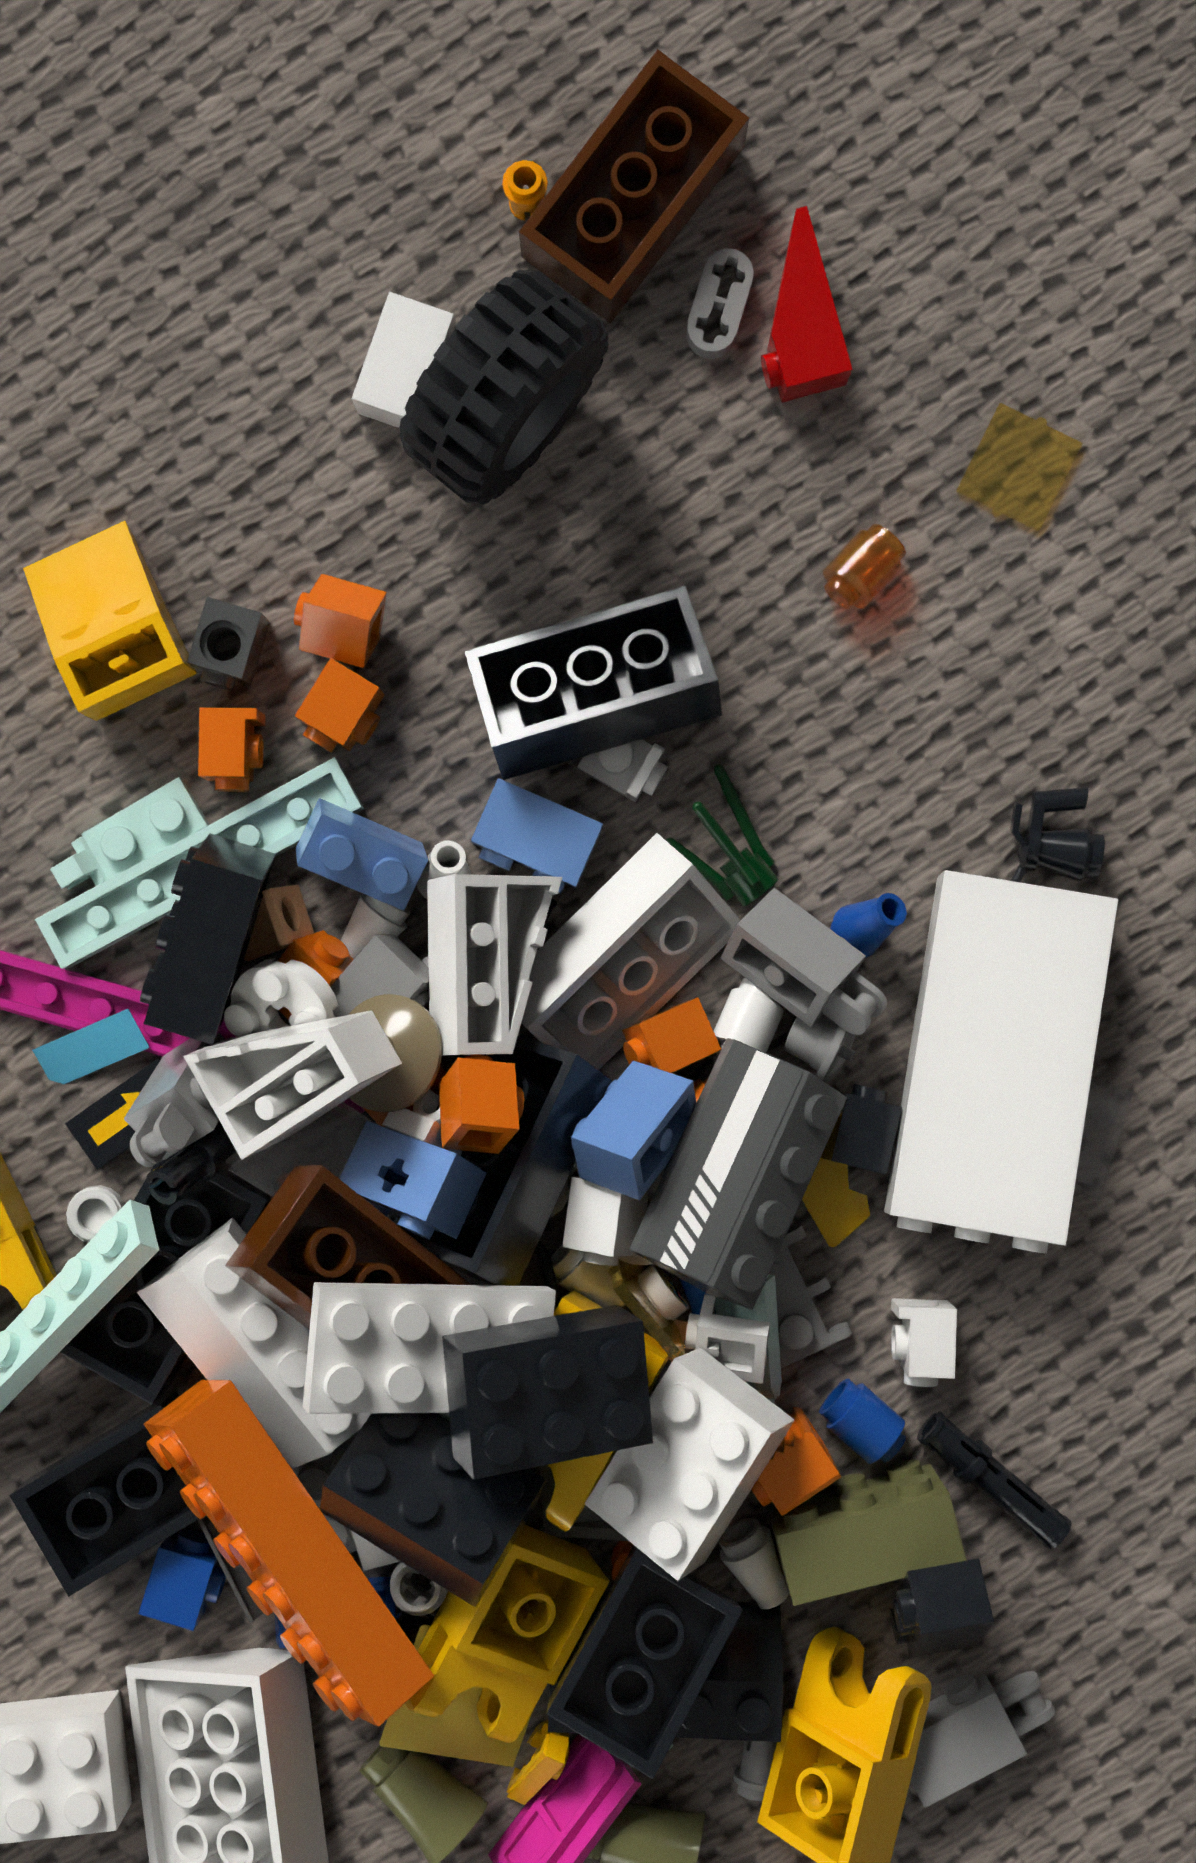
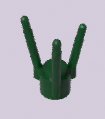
(745, 873)

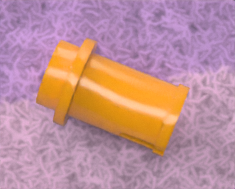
(521, 199)

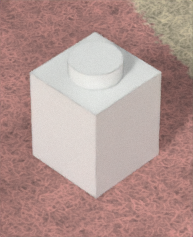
(602, 1222)

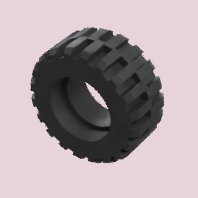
(502, 386)

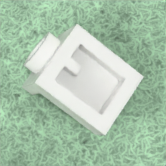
(627, 768)
(730, 1340)

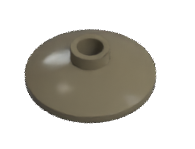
(418, 1046)

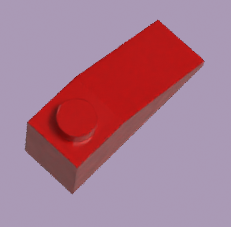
(805, 335)

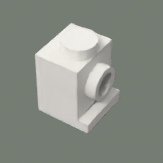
(924, 1340)

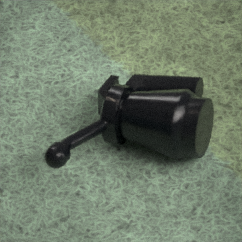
(1067, 853)

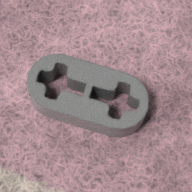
(707, 300)

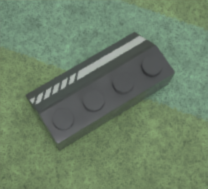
(738, 1173)

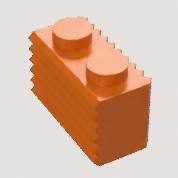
(797, 1467)

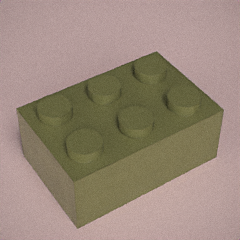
(866, 1532)

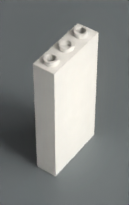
(1001, 1060)

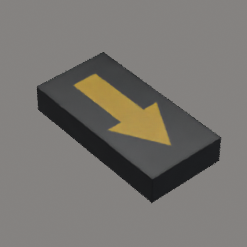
(102, 1125)

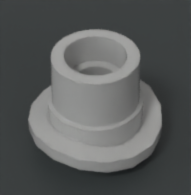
(822, 1046)

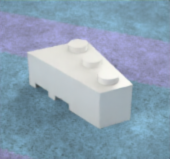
(482, 956)
(289, 1076)

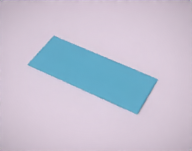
(91, 1048)

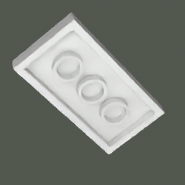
(384, 1342)

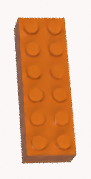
(287, 1551)

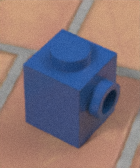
(183, 1580)

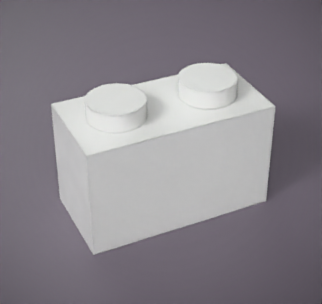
(398, 355)

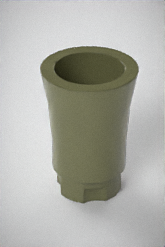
(424, 1799)
(651, 1836)

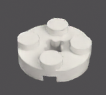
(274, 986)

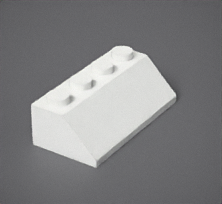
(625, 953)
(245, 1339)

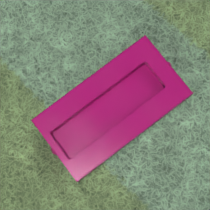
(572, 1812)

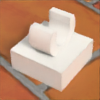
(420, 1123)

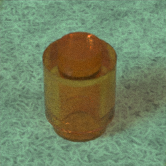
(863, 567)

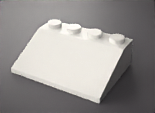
(227, 1759)

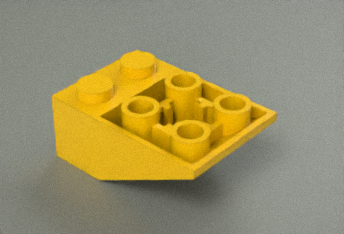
(107, 623)

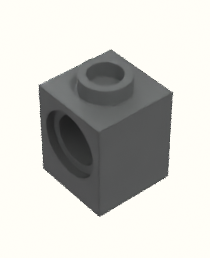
(221, 620)

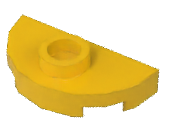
(546, 1763)

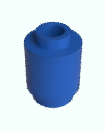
(863, 1421)

